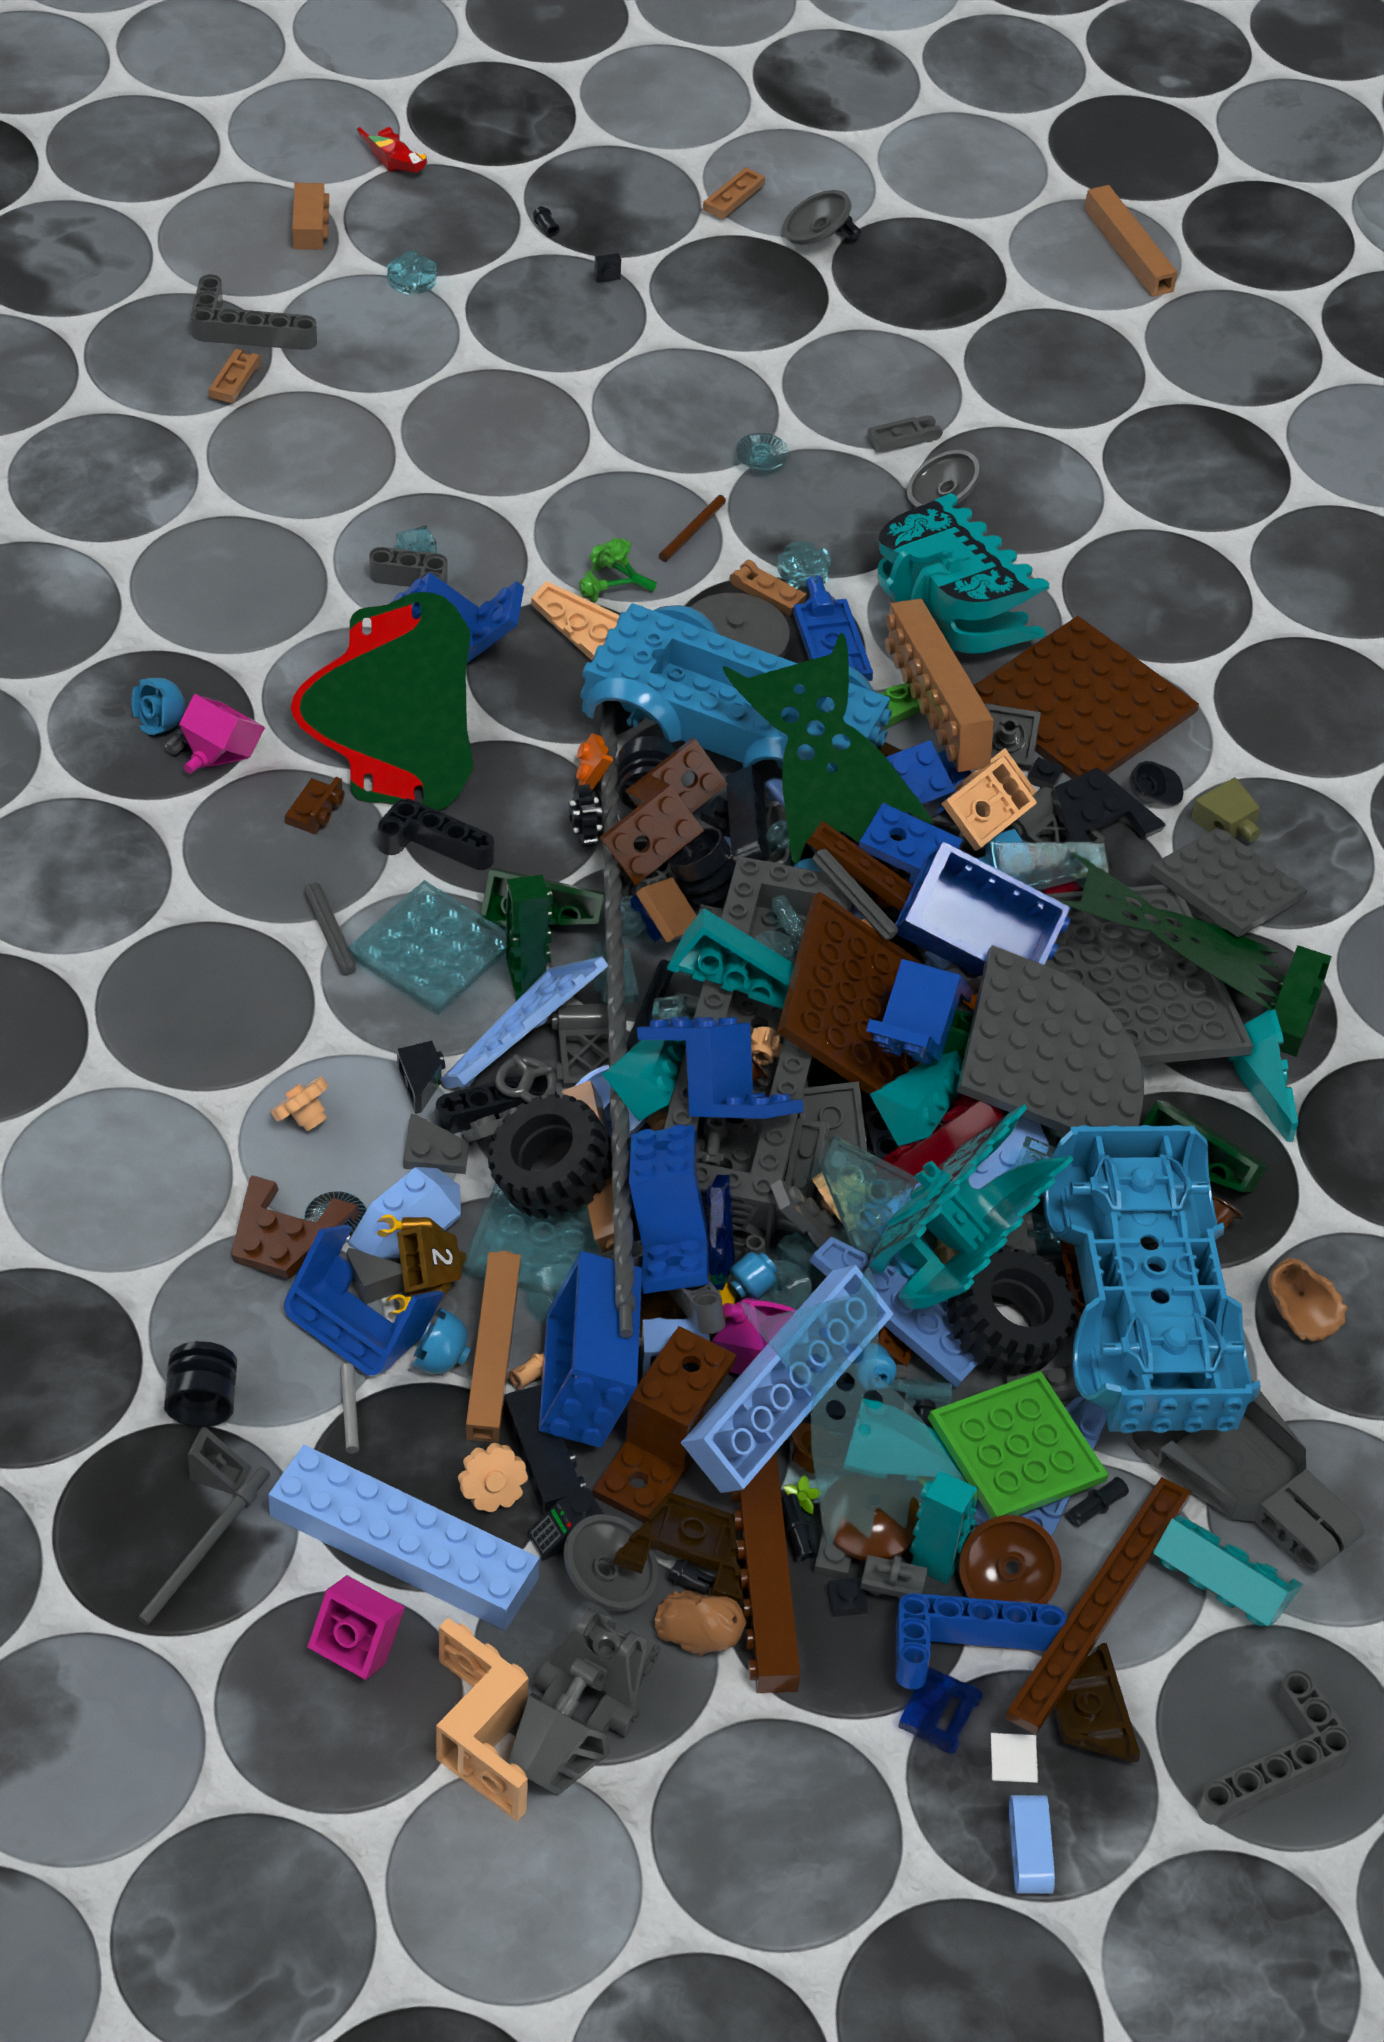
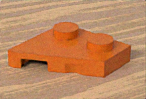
(592, 760)

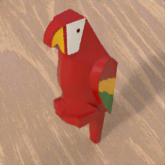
(393, 152)

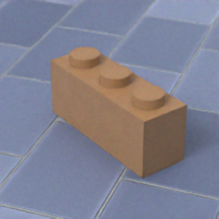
(310, 216)

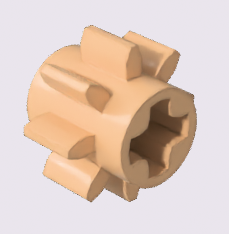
(765, 1045)

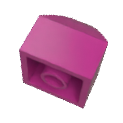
(217, 733)
(739, 1333)
(356, 1627)

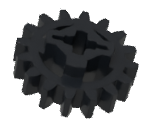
(585, 815)

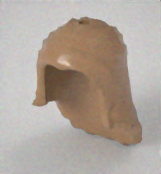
(1306, 1300)
(699, 1622)

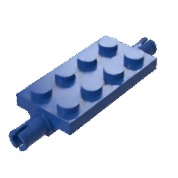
(823, 620)

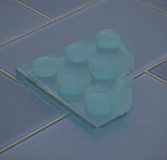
(864, 1191)

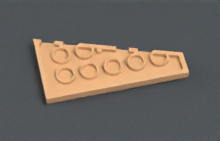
(575, 617)

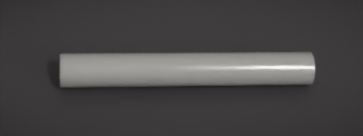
(349, 1408)

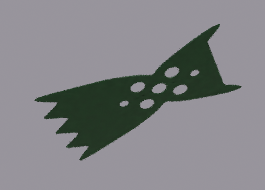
(811, 792)
(1219, 951)

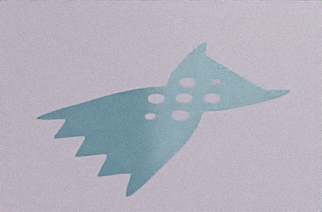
(853, 1469)

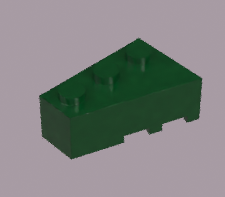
(1299, 996)

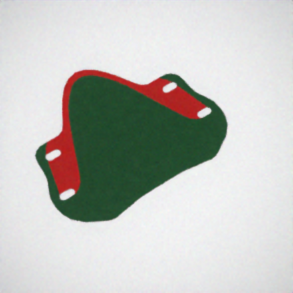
(397, 702)

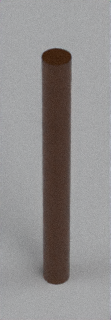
(692, 528)

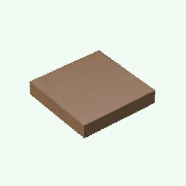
(667, 908)

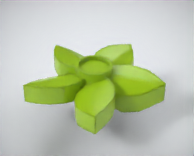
(803, 1493)

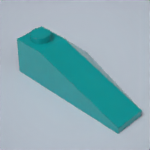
(1267, 1074)

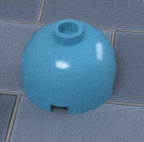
(157, 705)
(442, 1344)

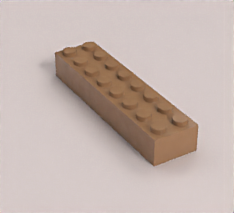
(939, 685)

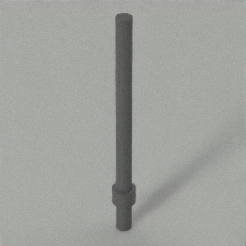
(243, 1498)

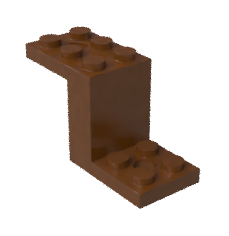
(663, 811)
(659, 1418)

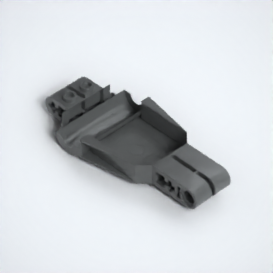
(1257, 1478)

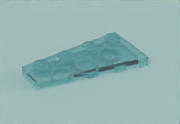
(1047, 863)

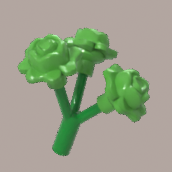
(610, 555)

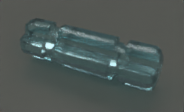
(788, 917)

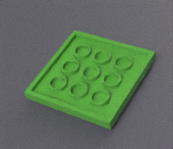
(1018, 1446)

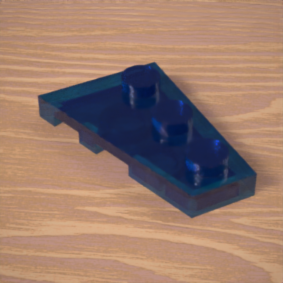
(720, 1231)

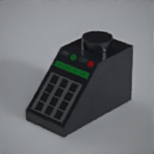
(420, 1072)
(552, 1529)

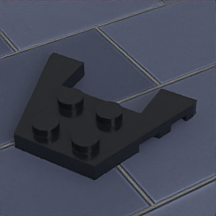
(1097, 801)

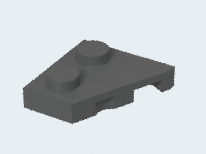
(434, 1147)

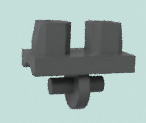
(892, 1577)

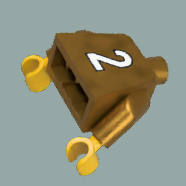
(426, 1254)

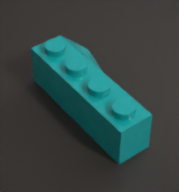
(733, 959)
(647, 1075)
(919, 1098)
(943, 1525)
(1225, 1571)

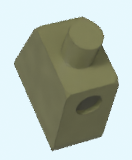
(1229, 809)

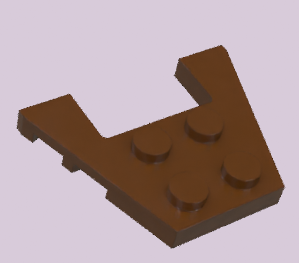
(277, 1240)

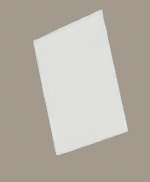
(1014, 1757)

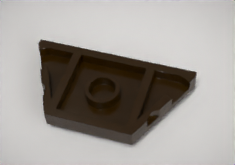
(1094, 1710)

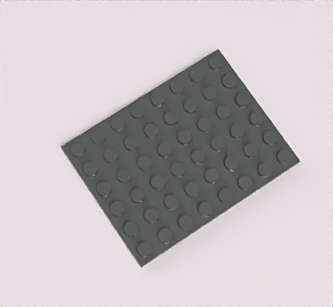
(1155, 992)

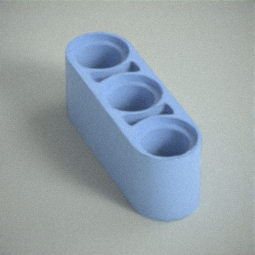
(1031, 1844)

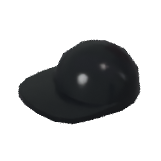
(1156, 784)

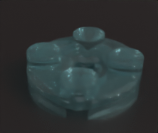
(412, 273)
(816, 563)

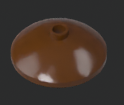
(887, 1535)
(1007, 1540)

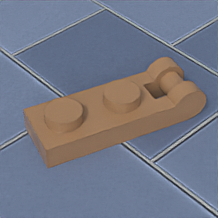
(234, 375)
(767, 587)

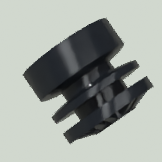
(639, 758)
(705, 867)
(200, 1384)

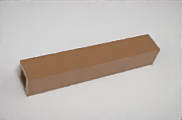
(1130, 241)
(602, 1207)
(493, 1347)

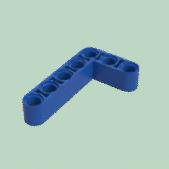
(969, 1622)

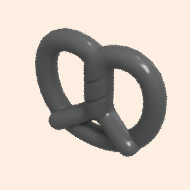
(527, 1079)

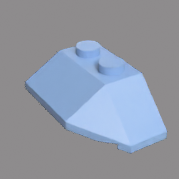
(417, 1194)

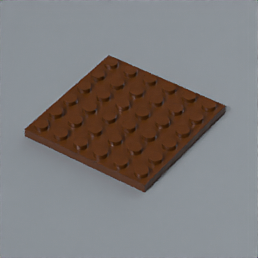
(1092, 698)
(835, 988)

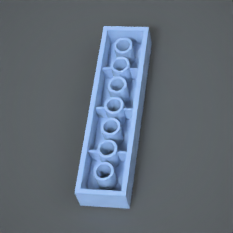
(766, 1401)
(404, 1537)

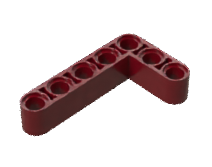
(960, 1123)

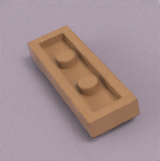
(733, 193)

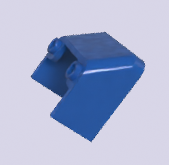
(344, 1322)

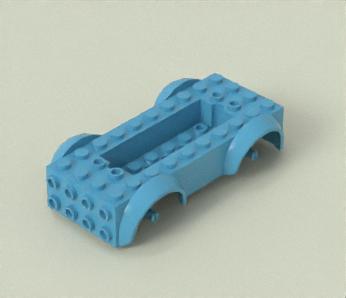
(671, 671)
(1132, 1356)

